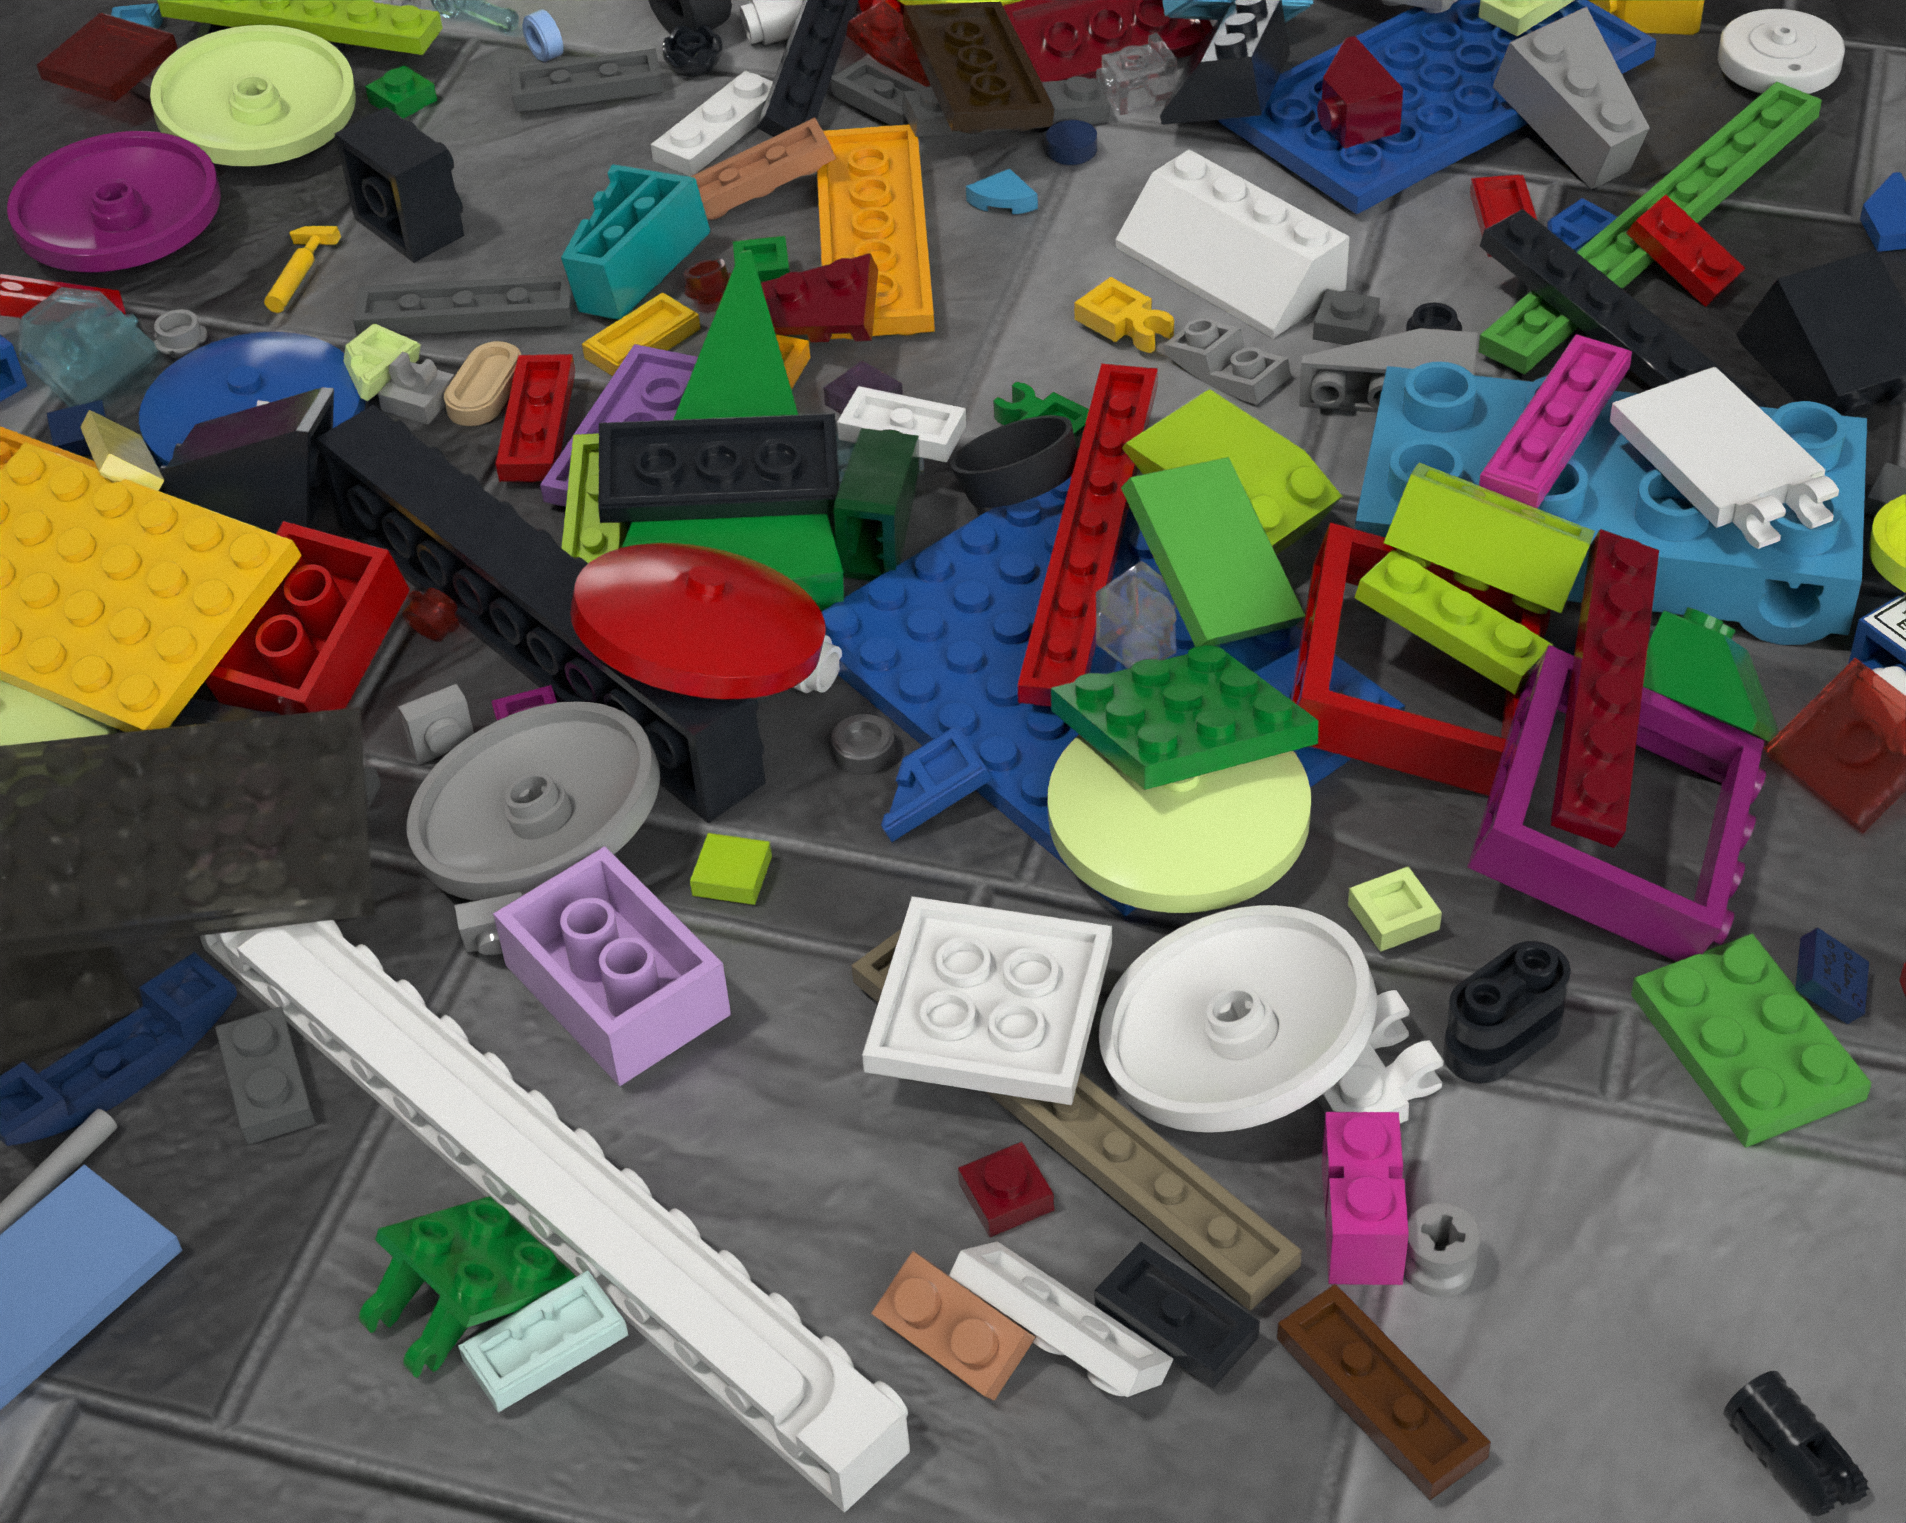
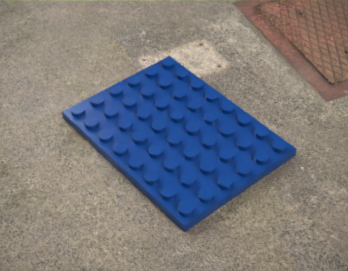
(951, 636)

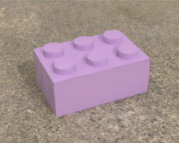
(613, 965)

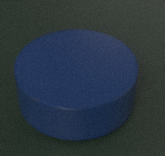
(1071, 142)

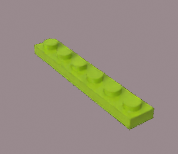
(339, 21)

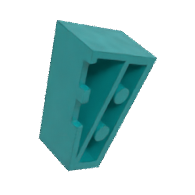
(633, 239)

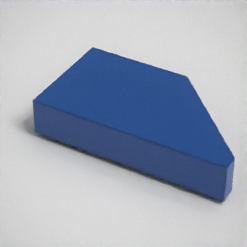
(1885, 214)
(1579, 223)
(933, 781)

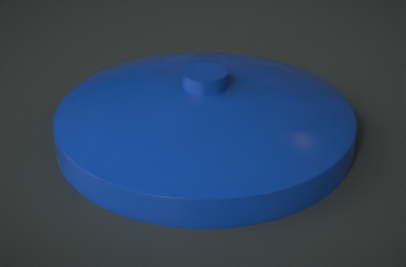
(233, 377)

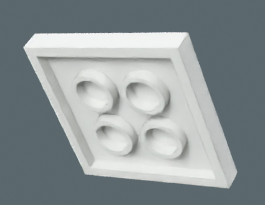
(989, 1000)

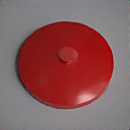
(697, 621)

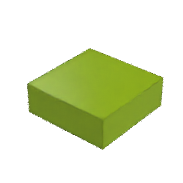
(731, 868)

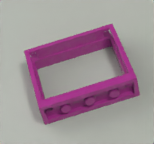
(1594, 887)

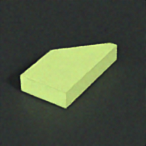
(370, 356)

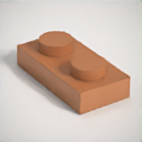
(953, 1325)

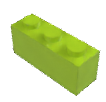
(1488, 539)

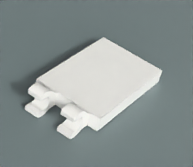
(1725, 455)

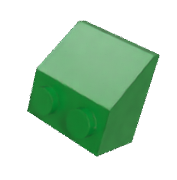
(1707, 671)

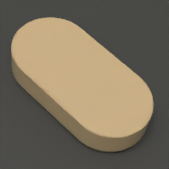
(482, 384)

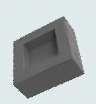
(1345, 317)

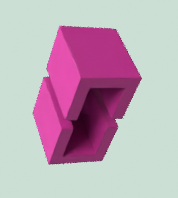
(1364, 1198)

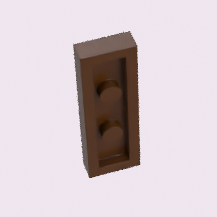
(1383, 1391)

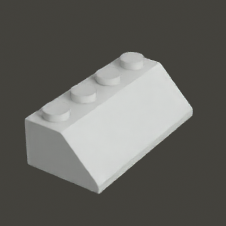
(1234, 244)

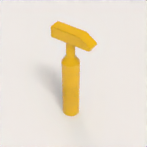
(299, 263)

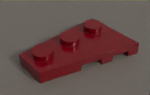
(825, 300)

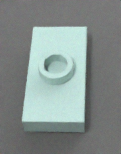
(543, 1341)

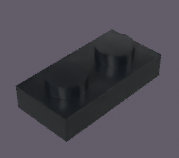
(1177, 1314)

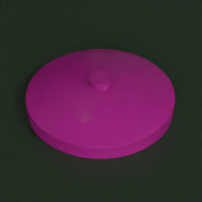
(114, 201)

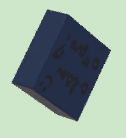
(1832, 975)

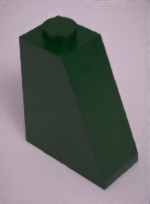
(876, 502)

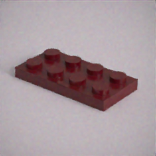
(1072, 35)

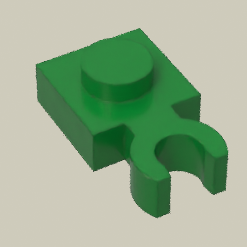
(1027, 405)

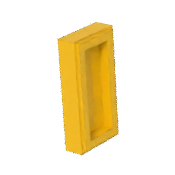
(656, 324)

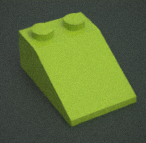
(1277, 475)

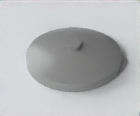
(532, 798)

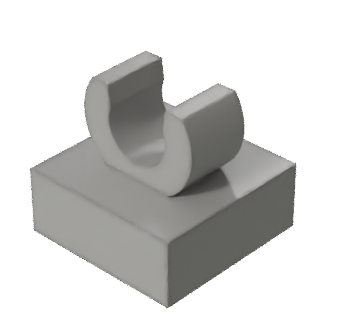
(414, 389)

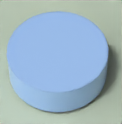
(542, 35)

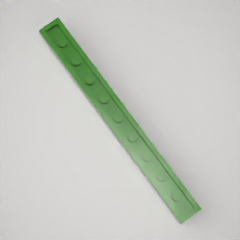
(1695, 185)

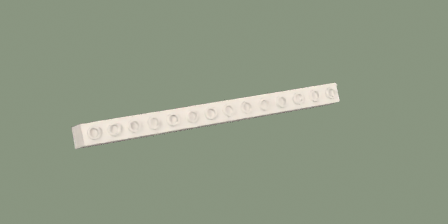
(593, 1217)

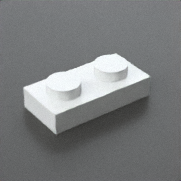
(934, 422)

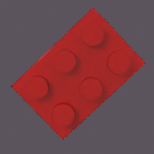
(315, 628)

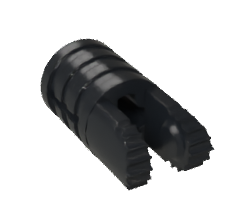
(1795, 1445)

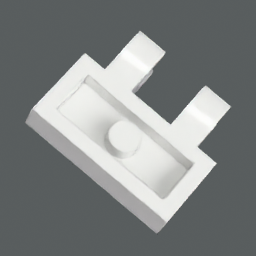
(1377, 1088)

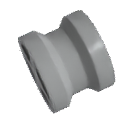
(1453, 1263)

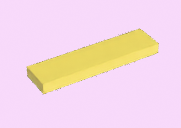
(120, 452)

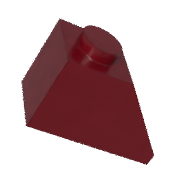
(1359, 97)

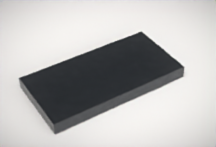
(717, 468)

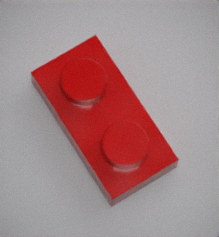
(1685, 250)

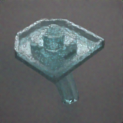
(82, 345)

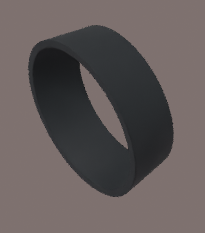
(1016, 461)

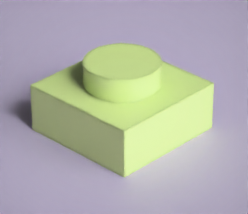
(1394, 908)

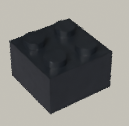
(400, 184)

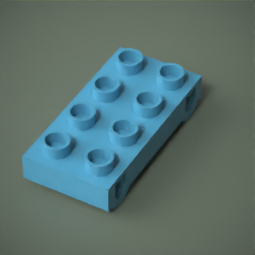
(1777, 592)

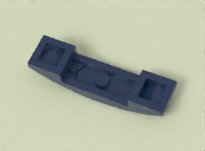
(119, 1061)

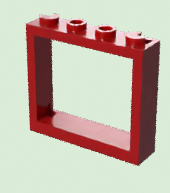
(1378, 731)

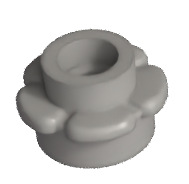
(178, 333)

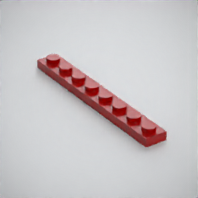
(1087, 534)

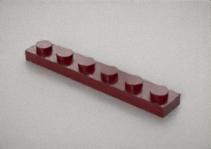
(1606, 690)

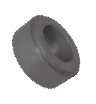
(863, 744)

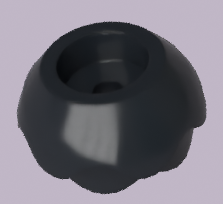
(692, 51)

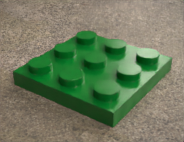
(1183, 716)

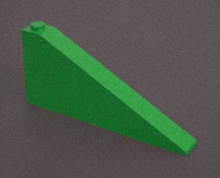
(745, 376)

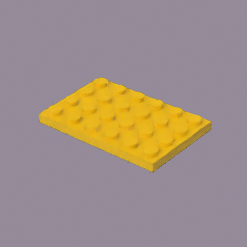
(121, 590)

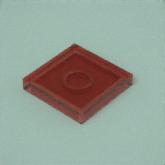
(107, 57)
(1849, 745)

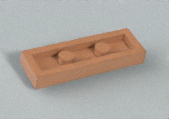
(763, 168)

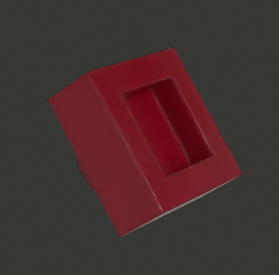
(1006, 1189)

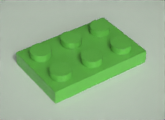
(1750, 1040)

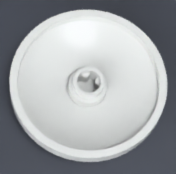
(1238, 1018)

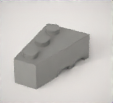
(1574, 97)

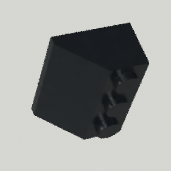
(1232, 66)

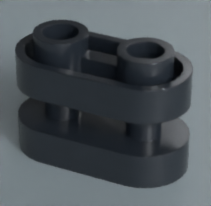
(1506, 1011)

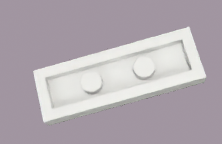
(713, 125)
(1062, 1320)

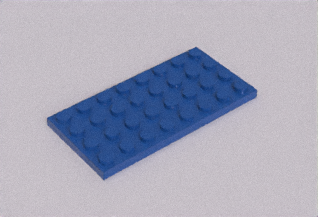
(1447, 103)

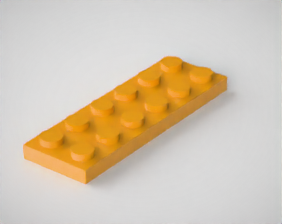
(876, 206)

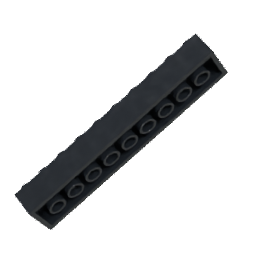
(518, 597)

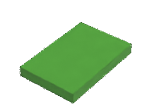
(1212, 552)

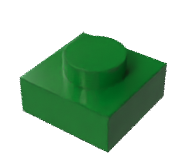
(401, 92)
(769, 256)

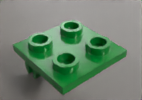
(476, 1263)

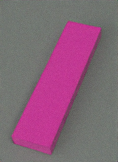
(1556, 420)

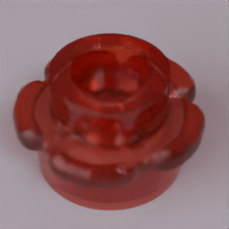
(706, 281)
(431, 614)

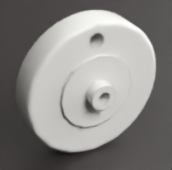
(1781, 48)

